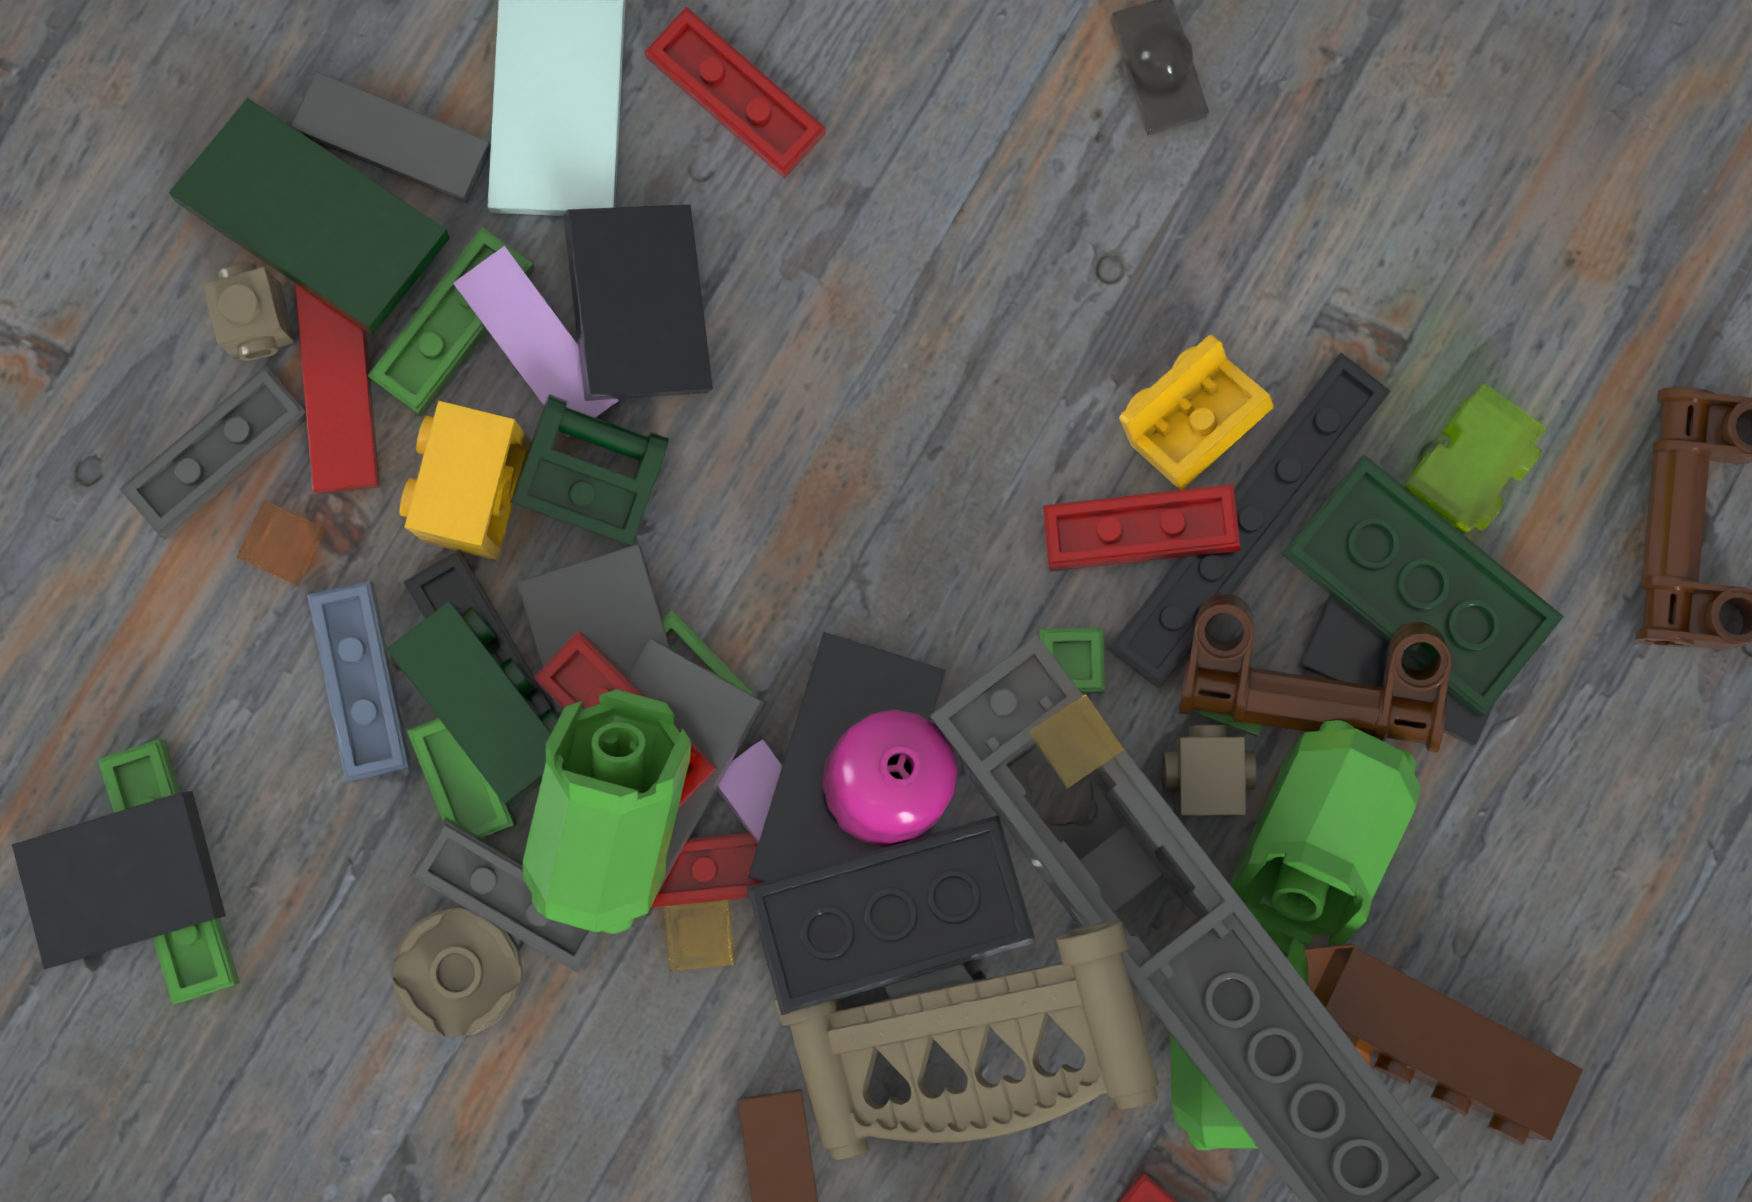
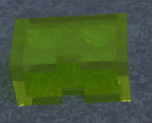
(1486, 447)

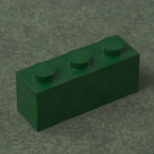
(478, 698)

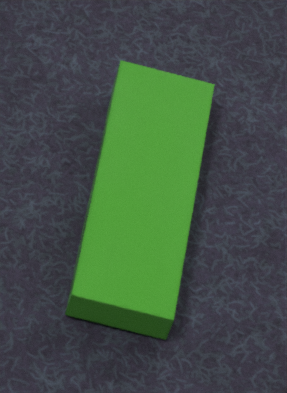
(438, 334)

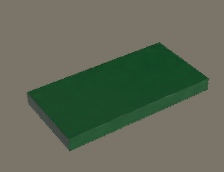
(310, 215)
(1406, 564)

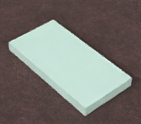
(556, 106)

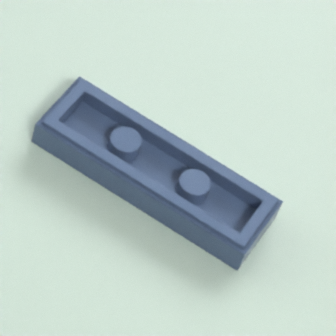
(359, 681)

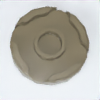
(456, 972)

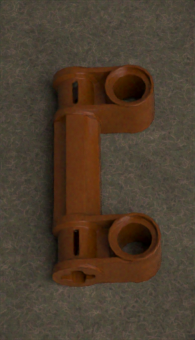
(1678, 607)
(1404, 708)

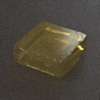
(1076, 741)
(699, 935)

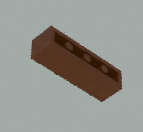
(1447, 1047)

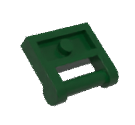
(581, 490)

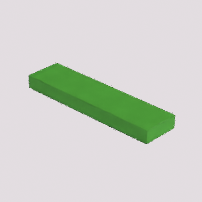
(192, 958)

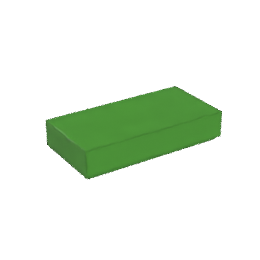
(456, 782)

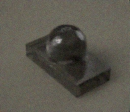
(1159, 65)

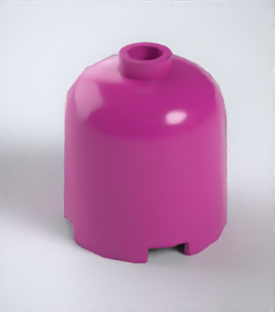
(866, 795)

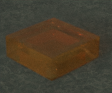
(281, 543)

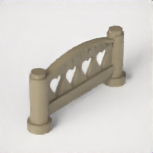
(1083, 995)

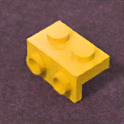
(1194, 412)

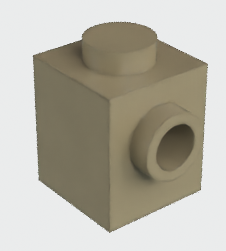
(248, 312)
(1209, 773)

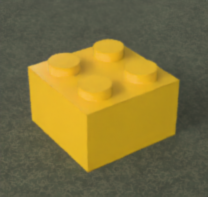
(464, 480)

